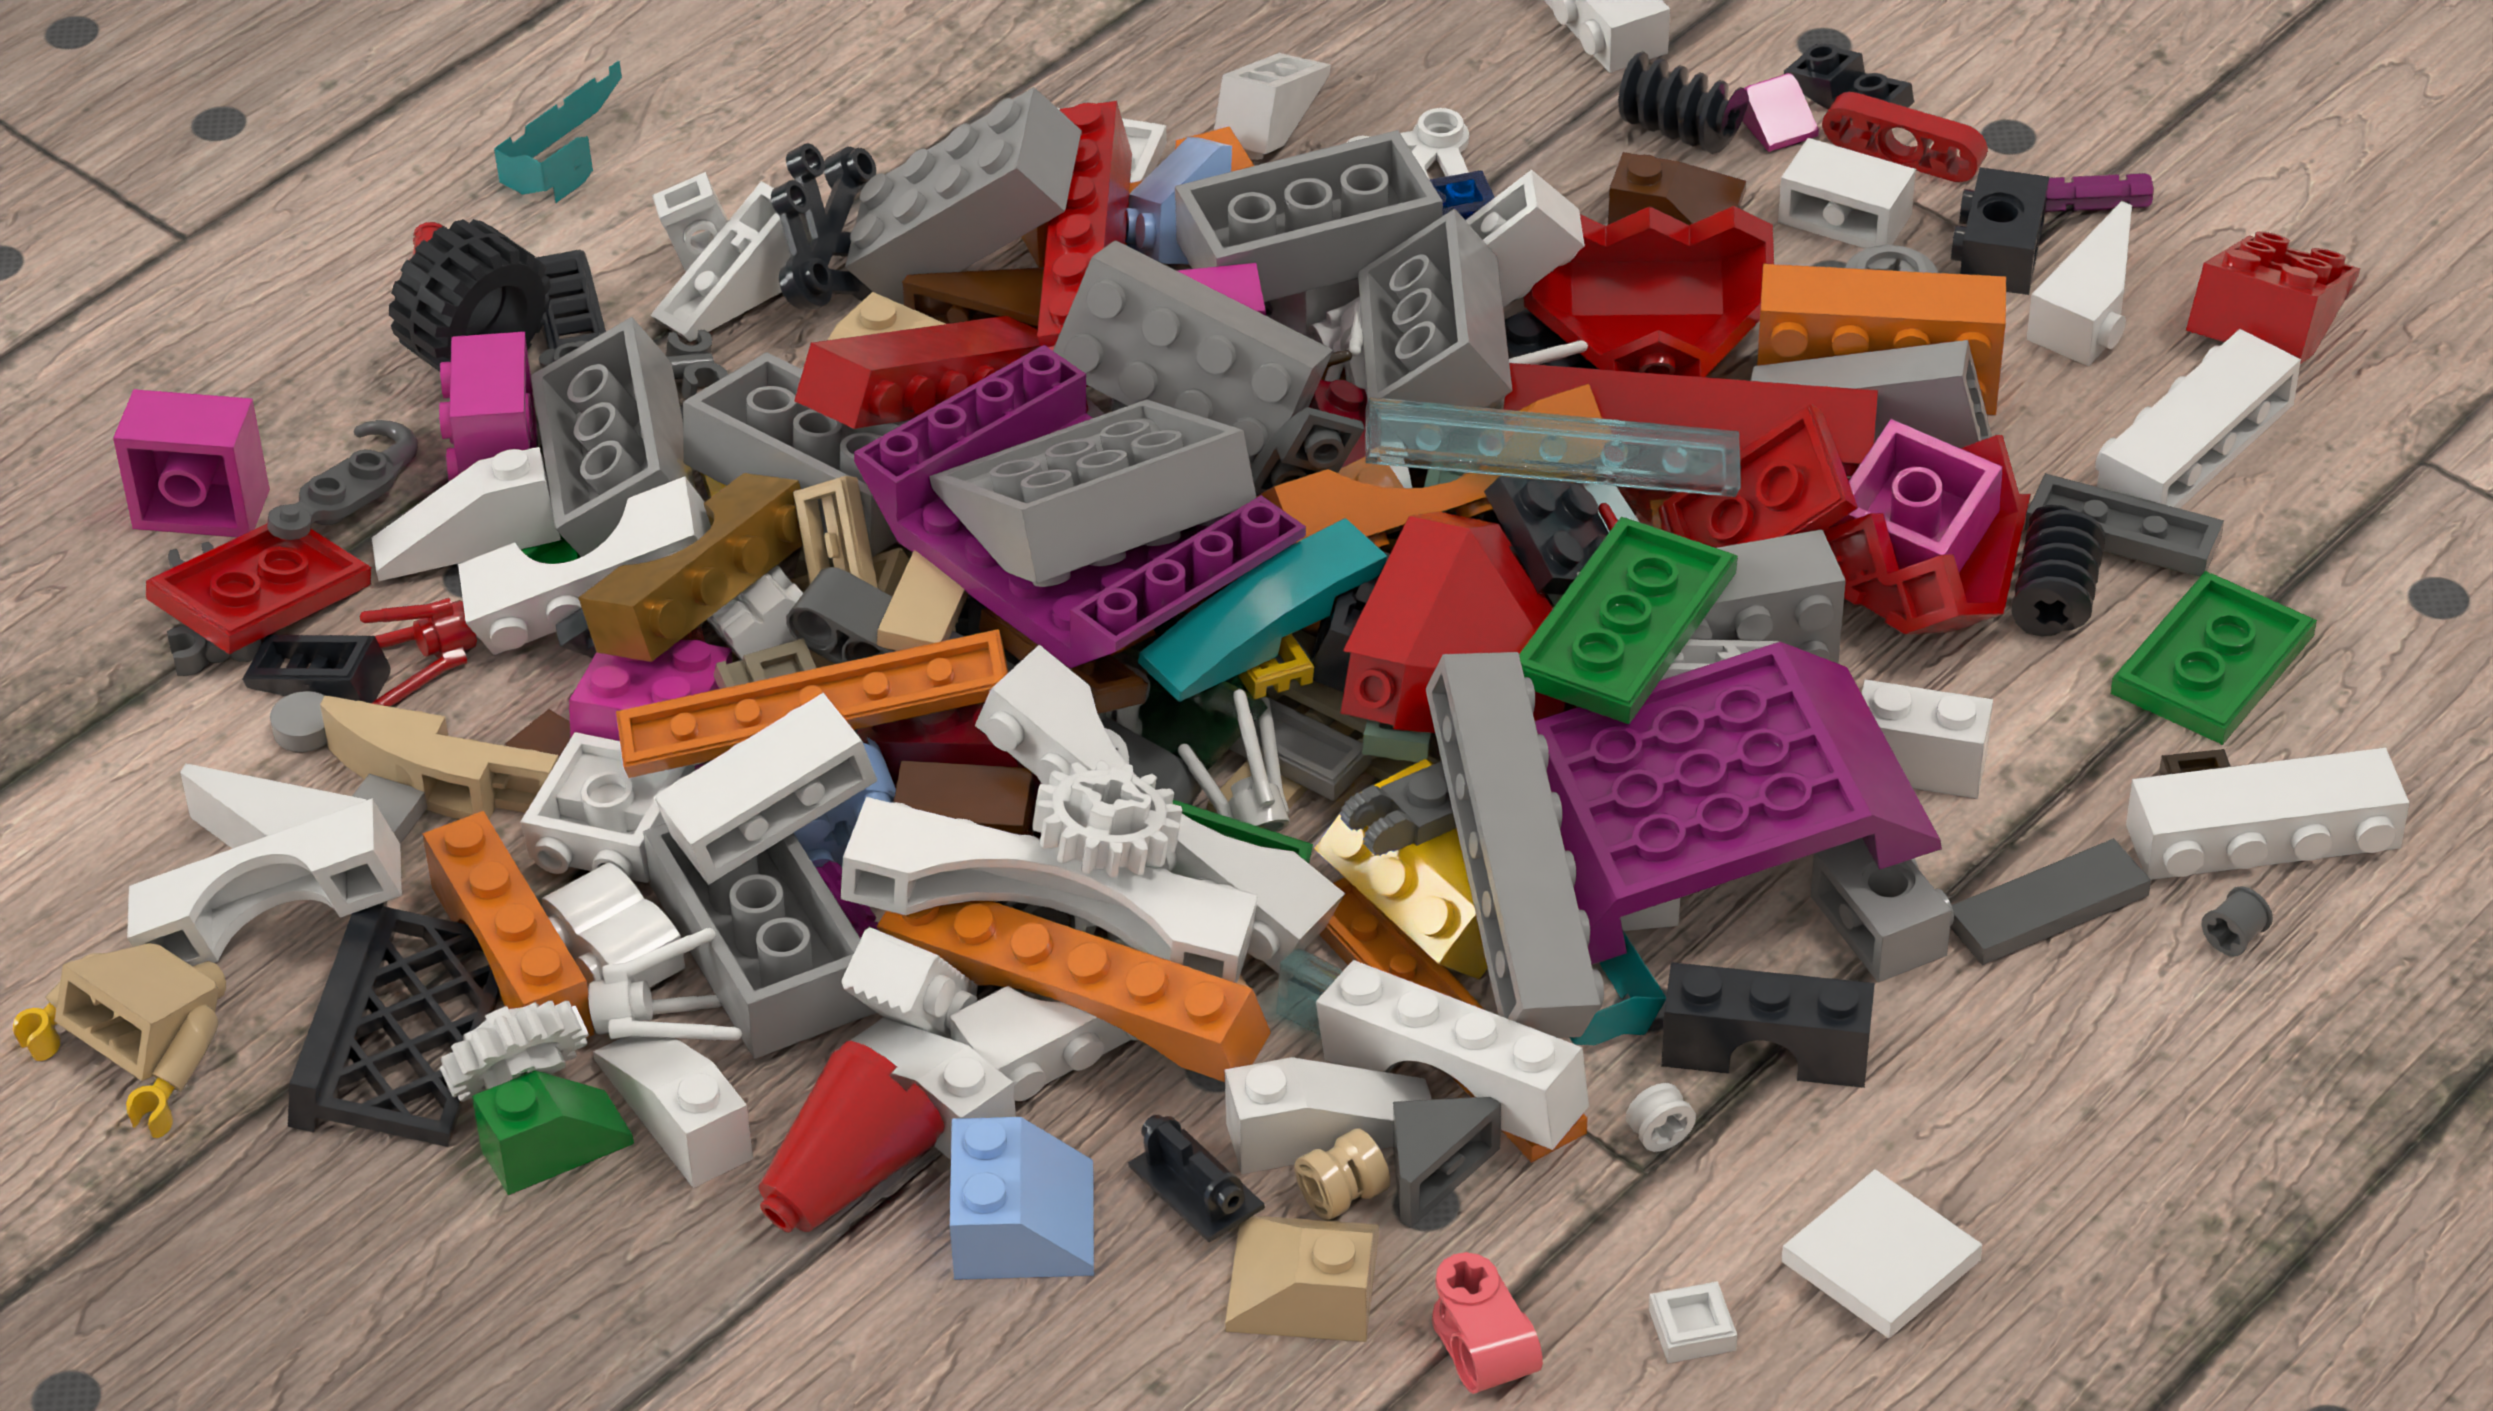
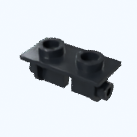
(1192, 1179)

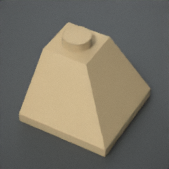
(1303, 1278)

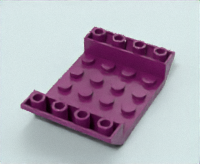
(1098, 605)
(1724, 782)

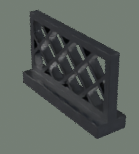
(343, 1019)

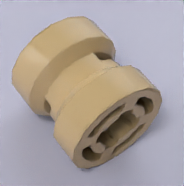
(1342, 1174)

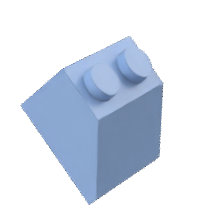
(1152, 203)
(1018, 1202)

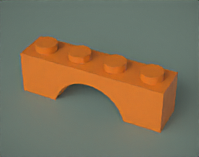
(490, 895)

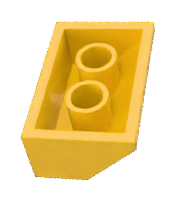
(1416, 888)

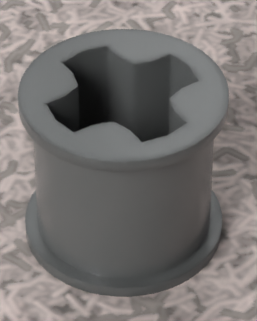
(2237, 921)

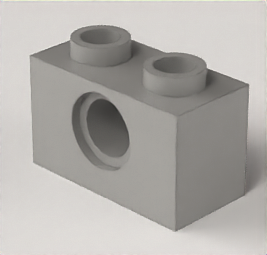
(1885, 914)

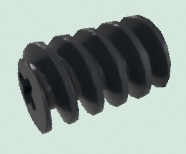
(1678, 107)
(2058, 571)

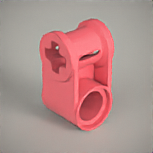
(1482, 1324)

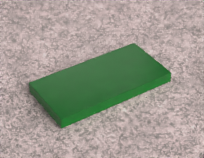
(1625, 619)

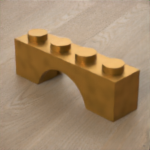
(656, 603)

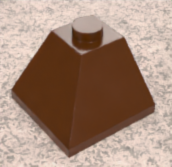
(1671, 188)

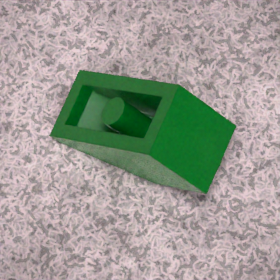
(545, 1128)

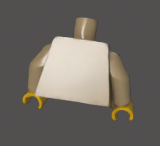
(138, 1011)

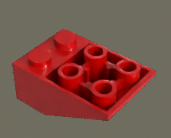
(2271, 293)

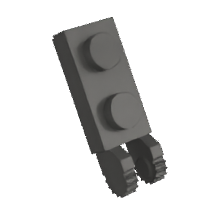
(1402, 811)

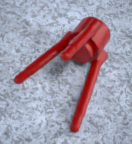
(437, 632)

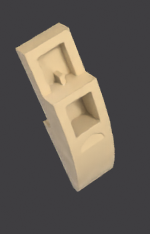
(416, 751)

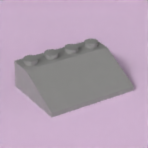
(1099, 489)

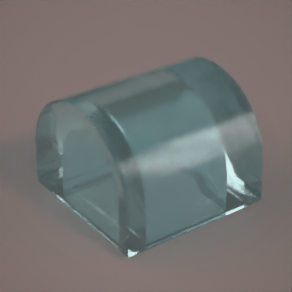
(1301, 983)

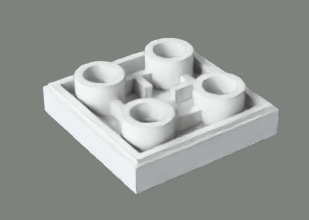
(1882, 1253)

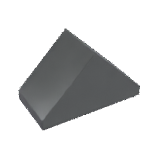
(1439, 1148)

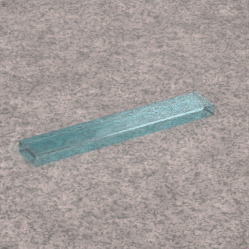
(1552, 447)

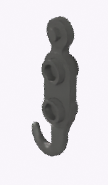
(348, 484)

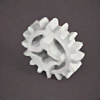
(1107, 818)
(513, 1045)

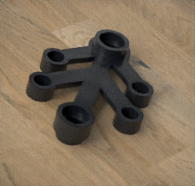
(806, 276)

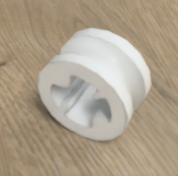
(1660, 1117)

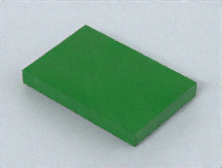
(2213, 657)

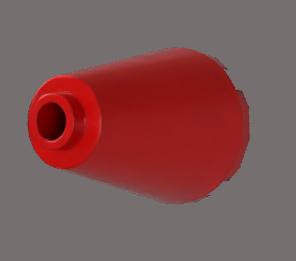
(846, 1139)

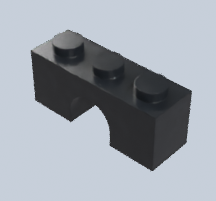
(1813, 1017)

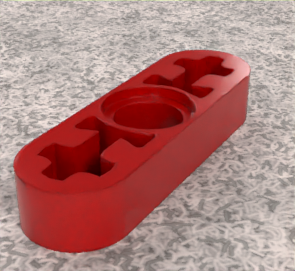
(1946, 134)

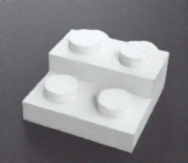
(593, 810)

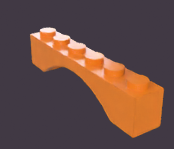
(1378, 510)
(1169, 1006)

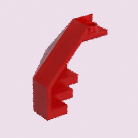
(1659, 290)
(1933, 592)
(1440, 593)

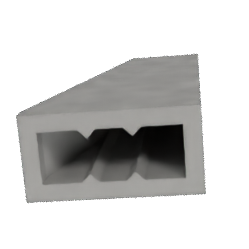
(1918, 386)

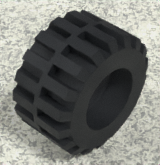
(464, 286)

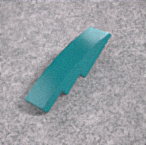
(1254, 612)

